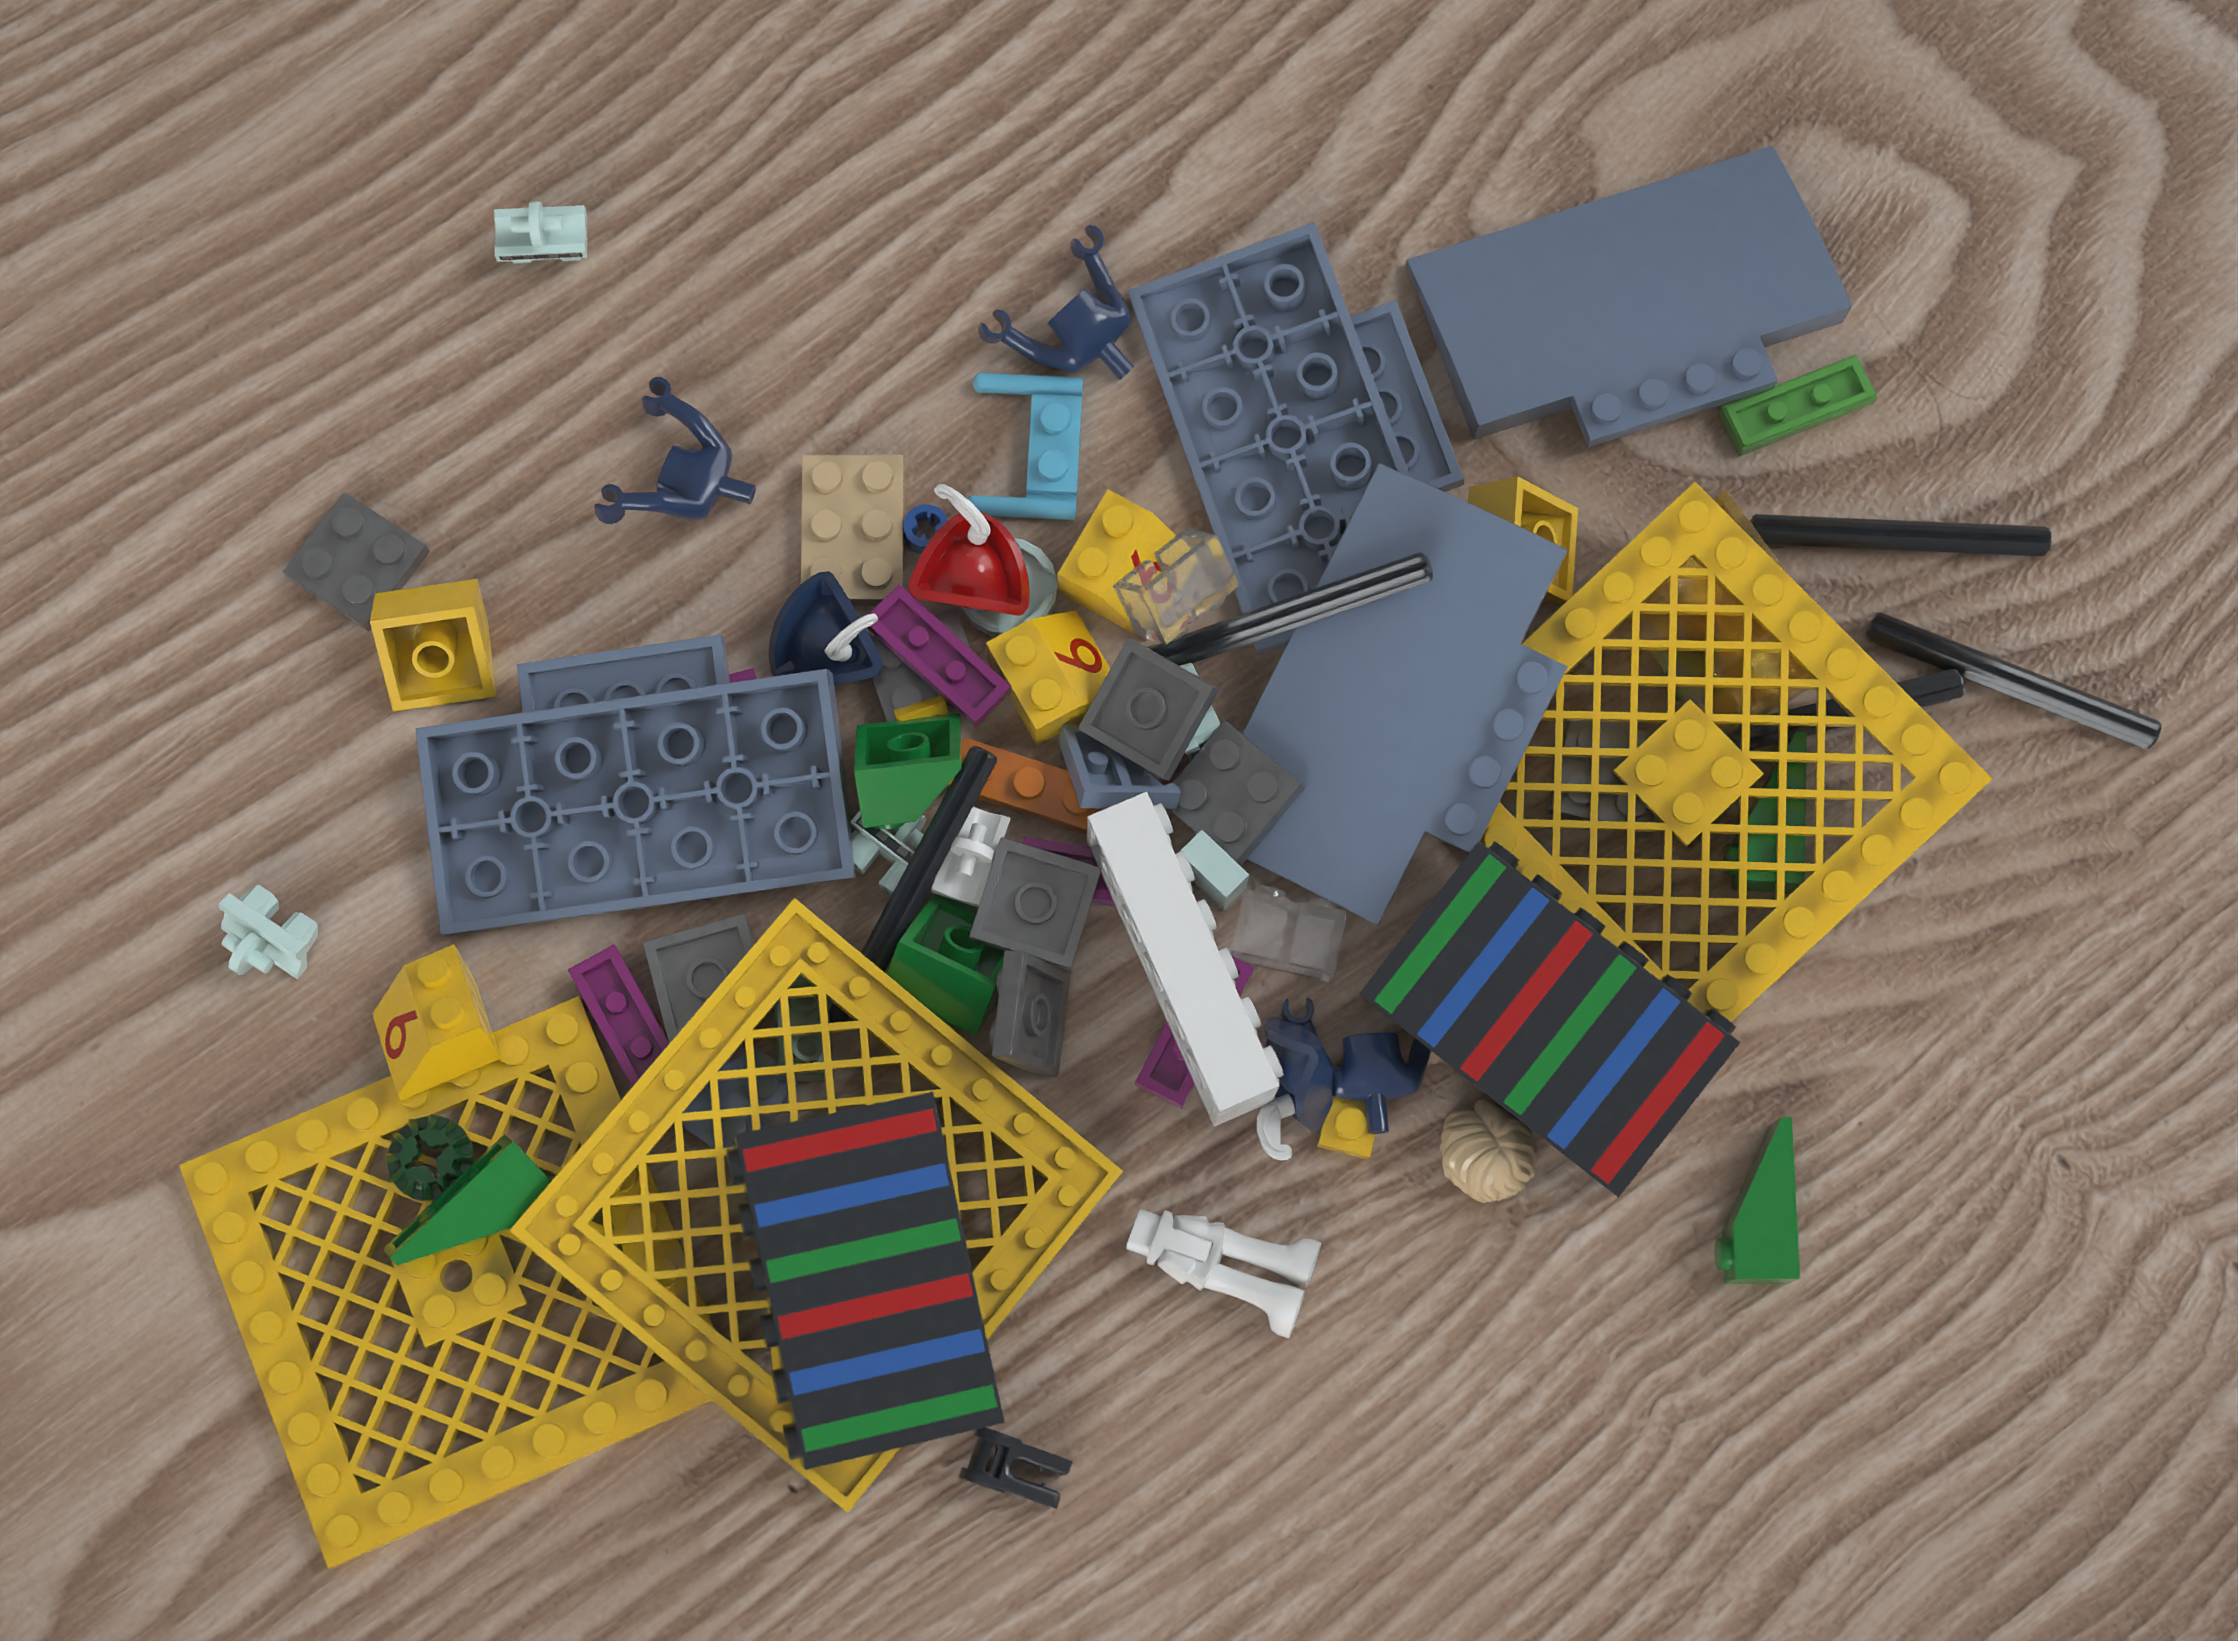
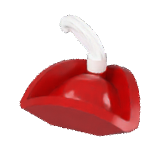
(972, 563)

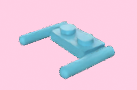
(1052, 446)

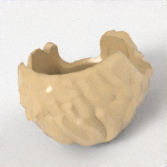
(1487, 1152)

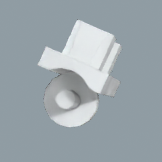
(971, 858)

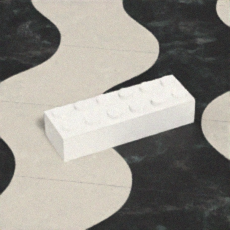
(1181, 958)

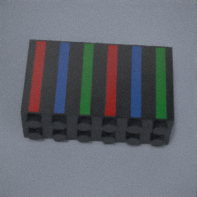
(1551, 1016)
(865, 1281)

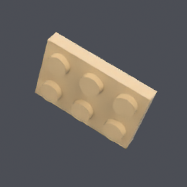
(854, 523)

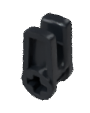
(999, 1475)

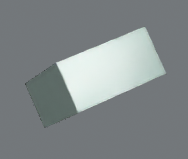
(1215, 870)

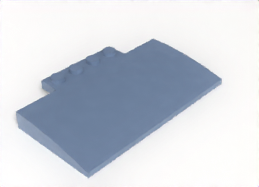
(1632, 301)
(1287, 406)
(1410, 702)
(635, 788)

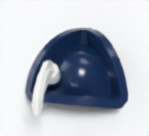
(823, 632)
(1303, 1088)

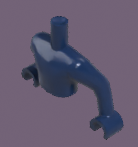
(1084, 325)
(689, 477)
(1372, 1069)

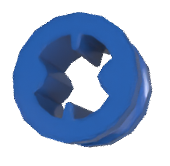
(916, 515)

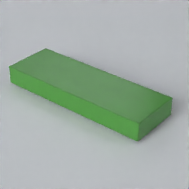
(1797, 405)

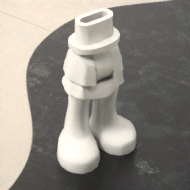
(1192, 1252)

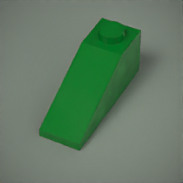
(1764, 812)
(477, 1204)
(1762, 1227)

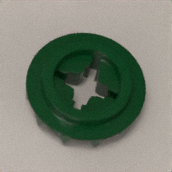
(404, 1150)

